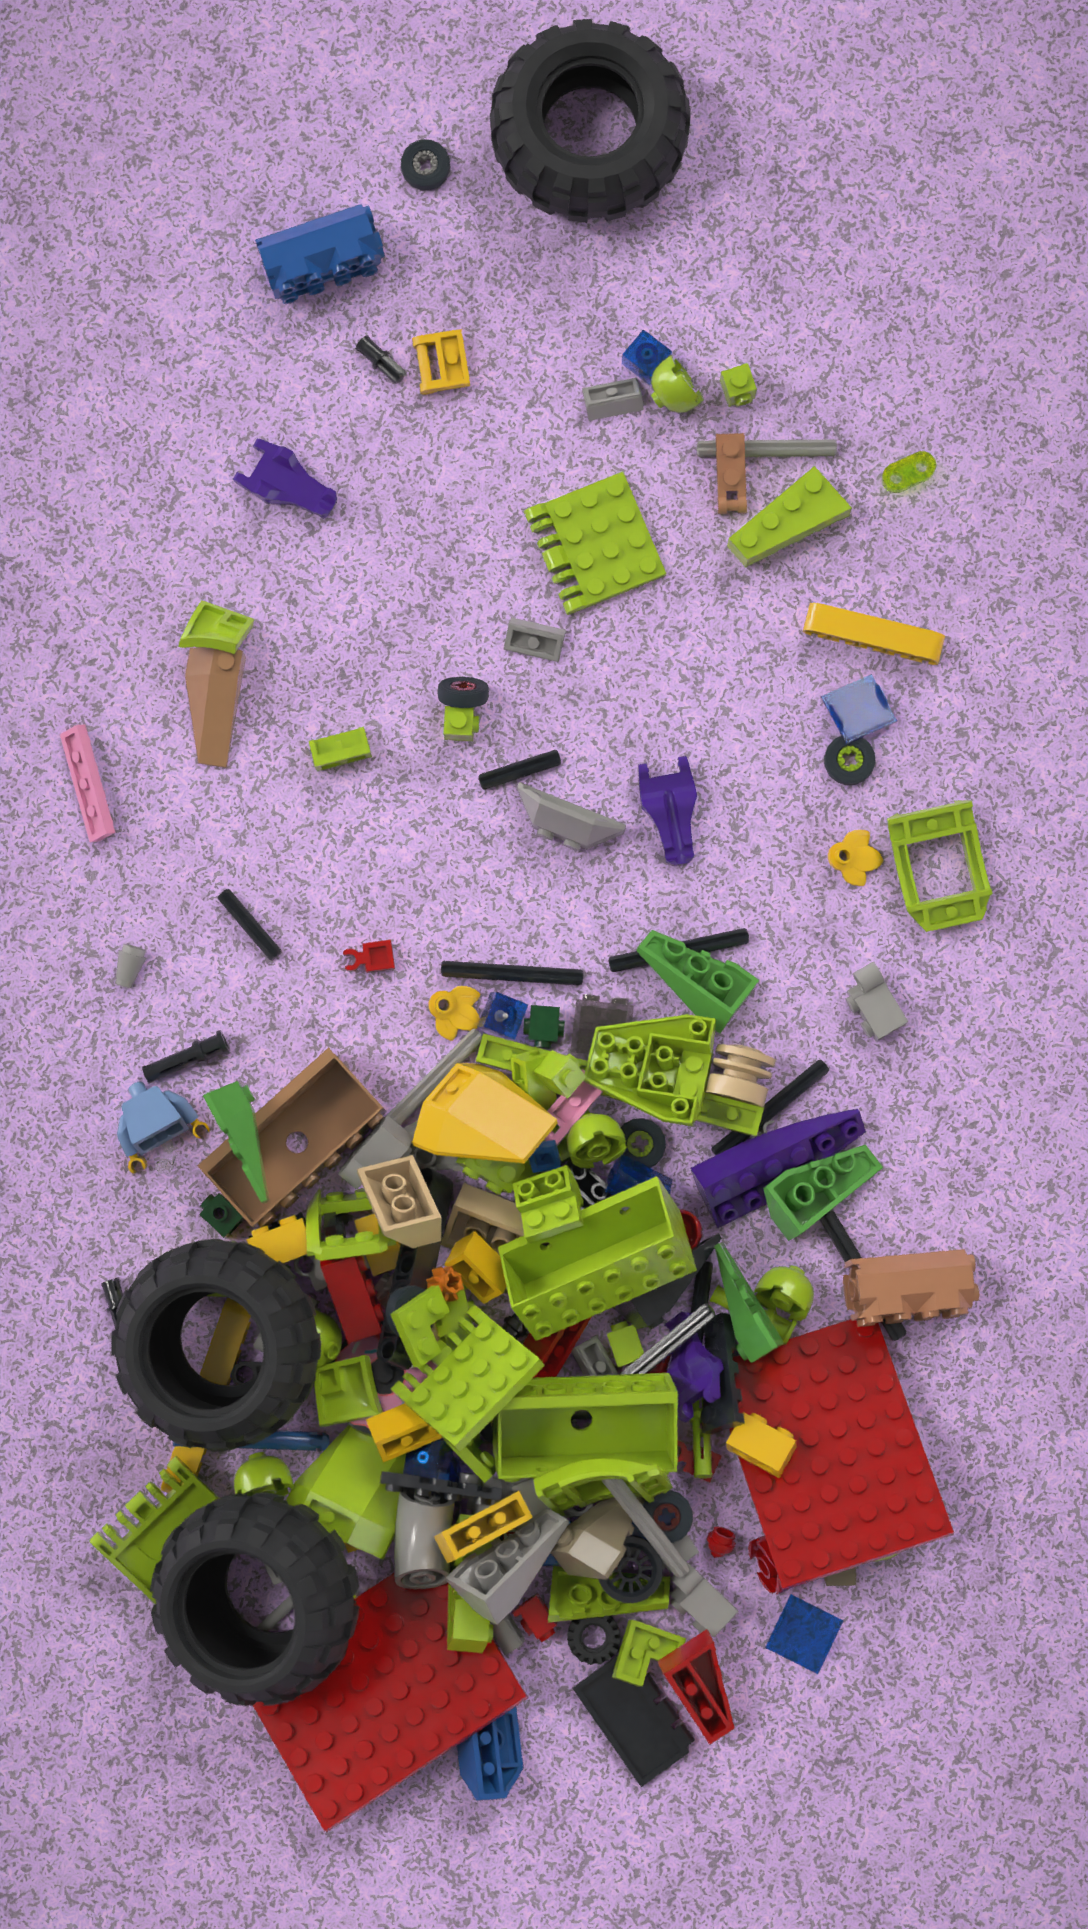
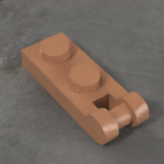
(731, 472)

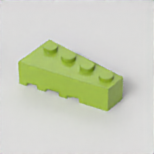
(466, 1628)

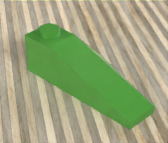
(701, 982)

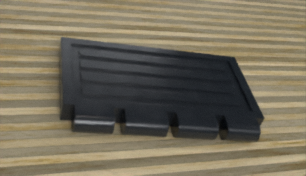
(634, 1722)

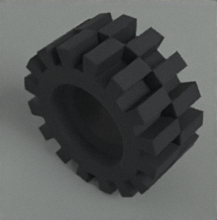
(594, 1655)

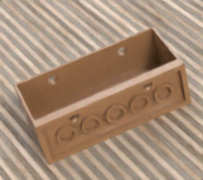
(322, 1104)

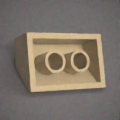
(402, 1201)
(488, 1215)

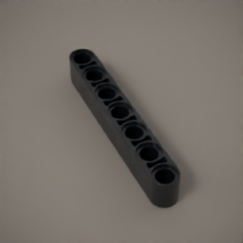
(413, 1268)

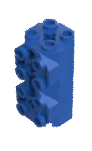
(321, 251)

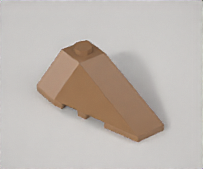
(213, 696)

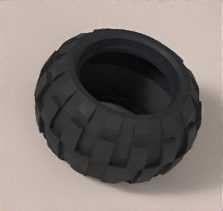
(165, 1384)
(213, 1638)

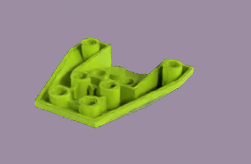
(655, 1065)
(347, 1492)

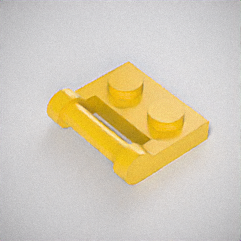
(450, 359)

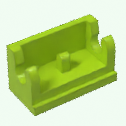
(340, 749)
(523, 1076)

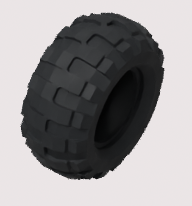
(600, 59)

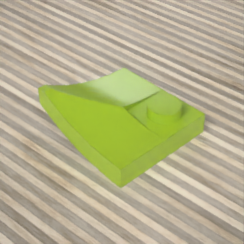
(216, 628)
(346, 1391)

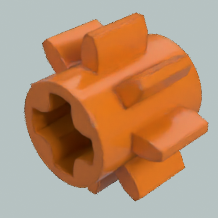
(448, 1281)

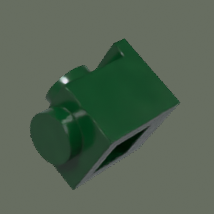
(231, 1218)

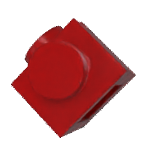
(535, 1618)

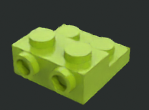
(497, 1174)

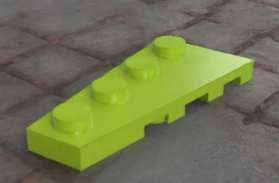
(584, 1597)

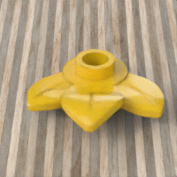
(859, 857)
(458, 1013)

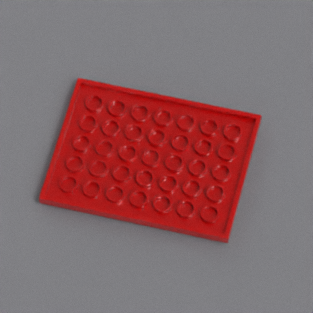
(858, 1464)
(388, 1703)

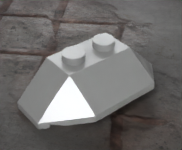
(567, 821)

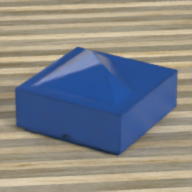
(545, 1157)

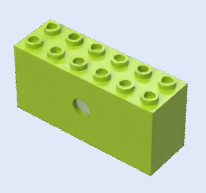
(598, 1263)
(630, 1421)

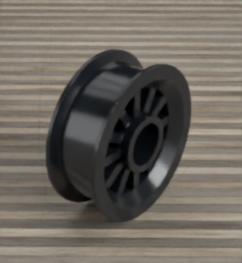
(653, 1580)

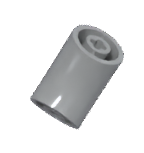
(416, 1552)

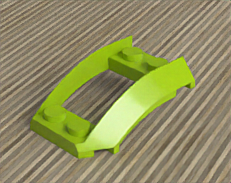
(932, 824)
(336, 1246)
(582, 1482)

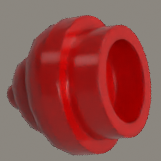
(721, 1541)

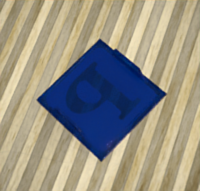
(859, 708)
(804, 1634)

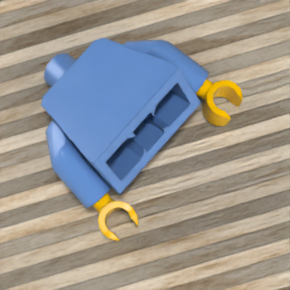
(153, 1119)

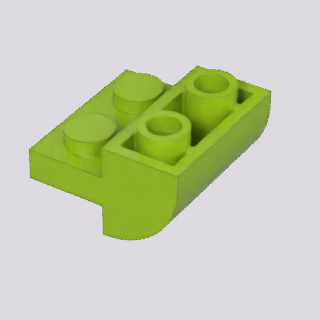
(549, 1203)

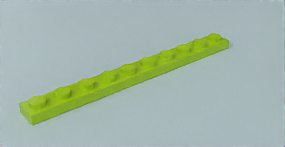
(715, 1109)

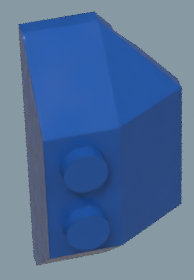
(492, 1758)

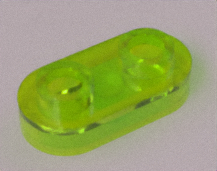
(907, 471)

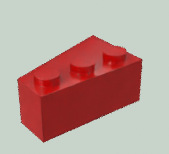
(353, 1297)
(698, 1683)

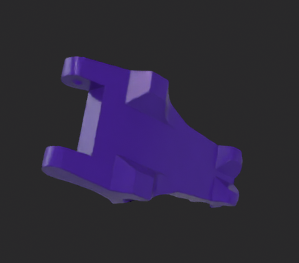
(284, 481)
(670, 806)
(693, 1371)

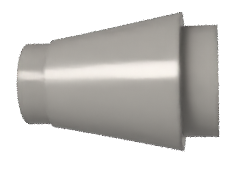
(129, 964)

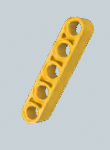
(874, 632)

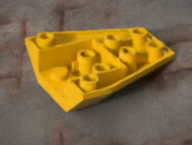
(482, 1117)

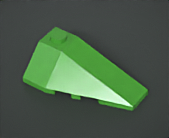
(237, 1119)
(812, 1190)
(750, 1322)

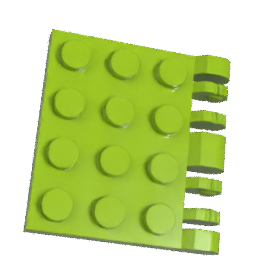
(599, 539)
(470, 1380)
(142, 1546)

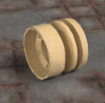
(740, 1074)

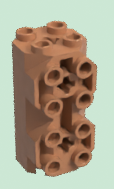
(909, 1286)

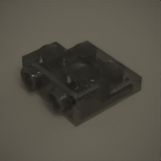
(593, 1014)

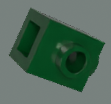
(544, 1026)

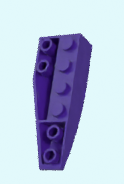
(736, 1178)

